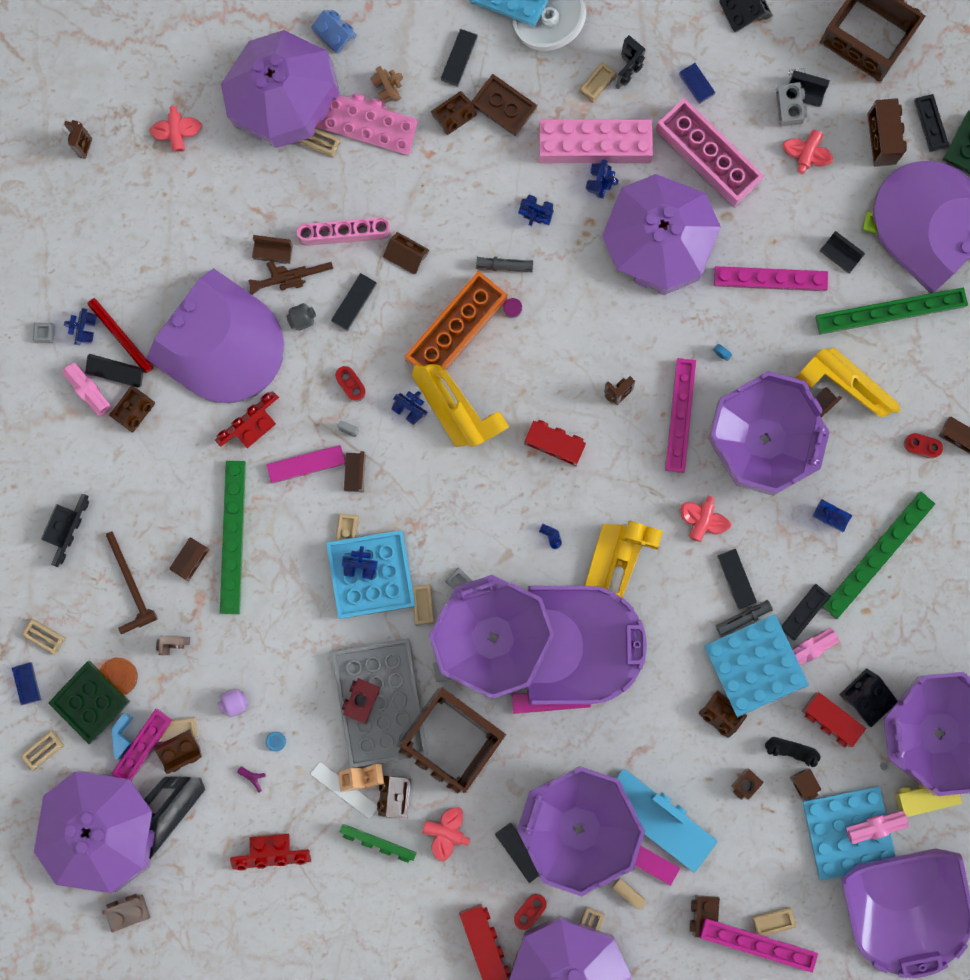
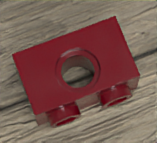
(370, 692)

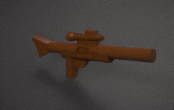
(291, 277)

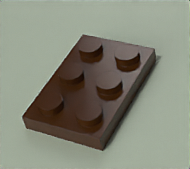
(504, 104)

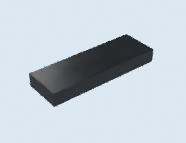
(459, 57)
(931, 122)
(354, 302)
(114, 370)
(737, 579)
(805, 611)
(516, 849)

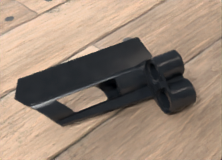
(175, 808)

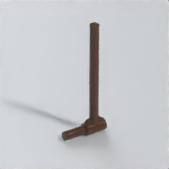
(145, 615)

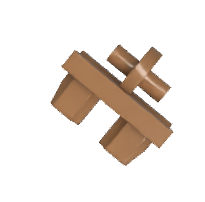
(383, 78)

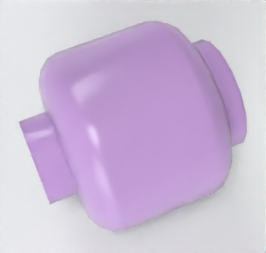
(233, 703)

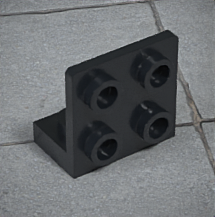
(743, 12)
(633, 54)
(869, 697)

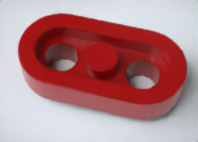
(350, 384)
(924, 445)
(530, 911)

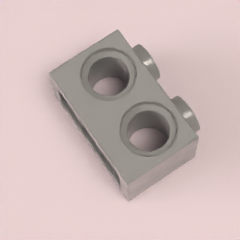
(786, 104)

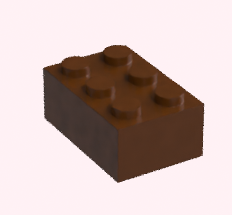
(886, 132)

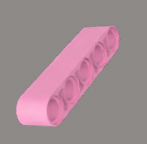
(335, 226)

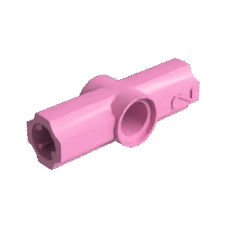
(86, 389)
(815, 646)
(877, 827)

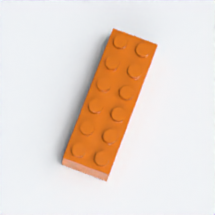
(458, 323)

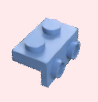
(333, 29)

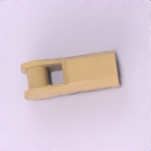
(628, 893)

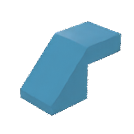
(120, 742)

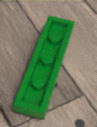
(370, 840)

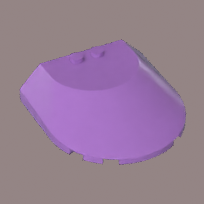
(925, 220)
(220, 342)
(594, 647)
(910, 911)

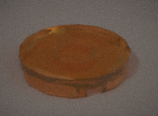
(121, 674)

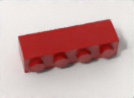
(483, 945)

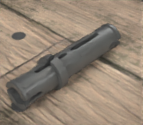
(504, 264)
(744, 617)

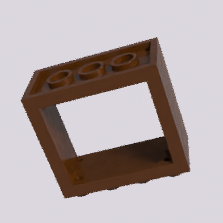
(858, 53)
(494, 738)

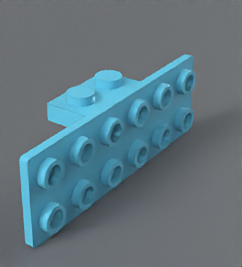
(667, 824)

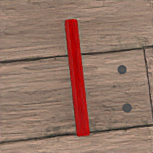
(121, 337)

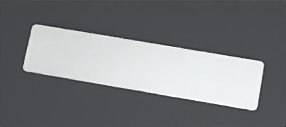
(353, 797)

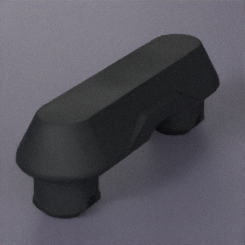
(789, 748)

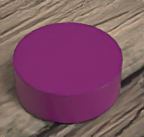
(512, 307)

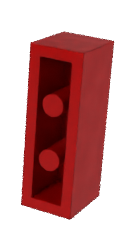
(555, 442)
(833, 720)

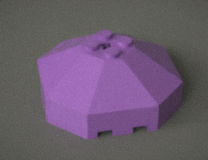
(290, 101)
(659, 256)
(788, 416)
(468, 620)
(930, 704)
(118, 835)
(593, 856)
(568, 952)

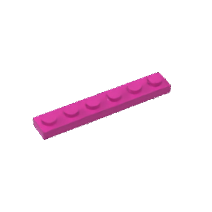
(770, 278)
(680, 415)
(758, 945)

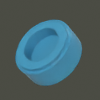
(722, 352)
(275, 741)

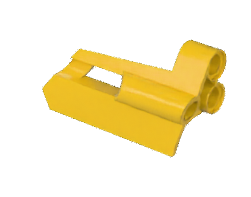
(851, 379)
(458, 420)
(620, 547)

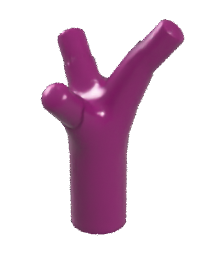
(252, 777)

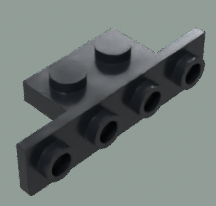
(61, 527)

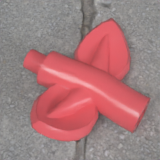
(175, 129)
(808, 151)
(703, 519)
(446, 833)

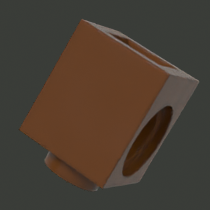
(755, 783)
(806, 784)

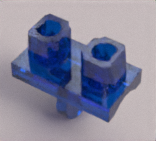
(604, 180)
(536, 212)
(85, 318)
(402, 402)
(832, 515)
(368, 566)

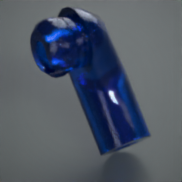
(553, 536)

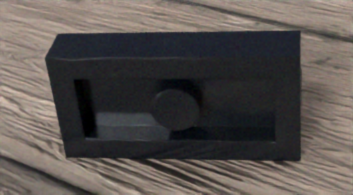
(813, 86)
(842, 252)

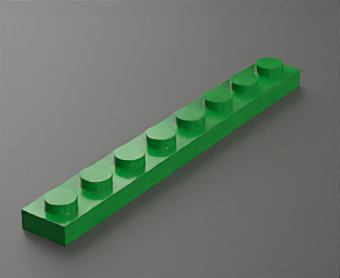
(891, 311)
(232, 537)
(878, 555)

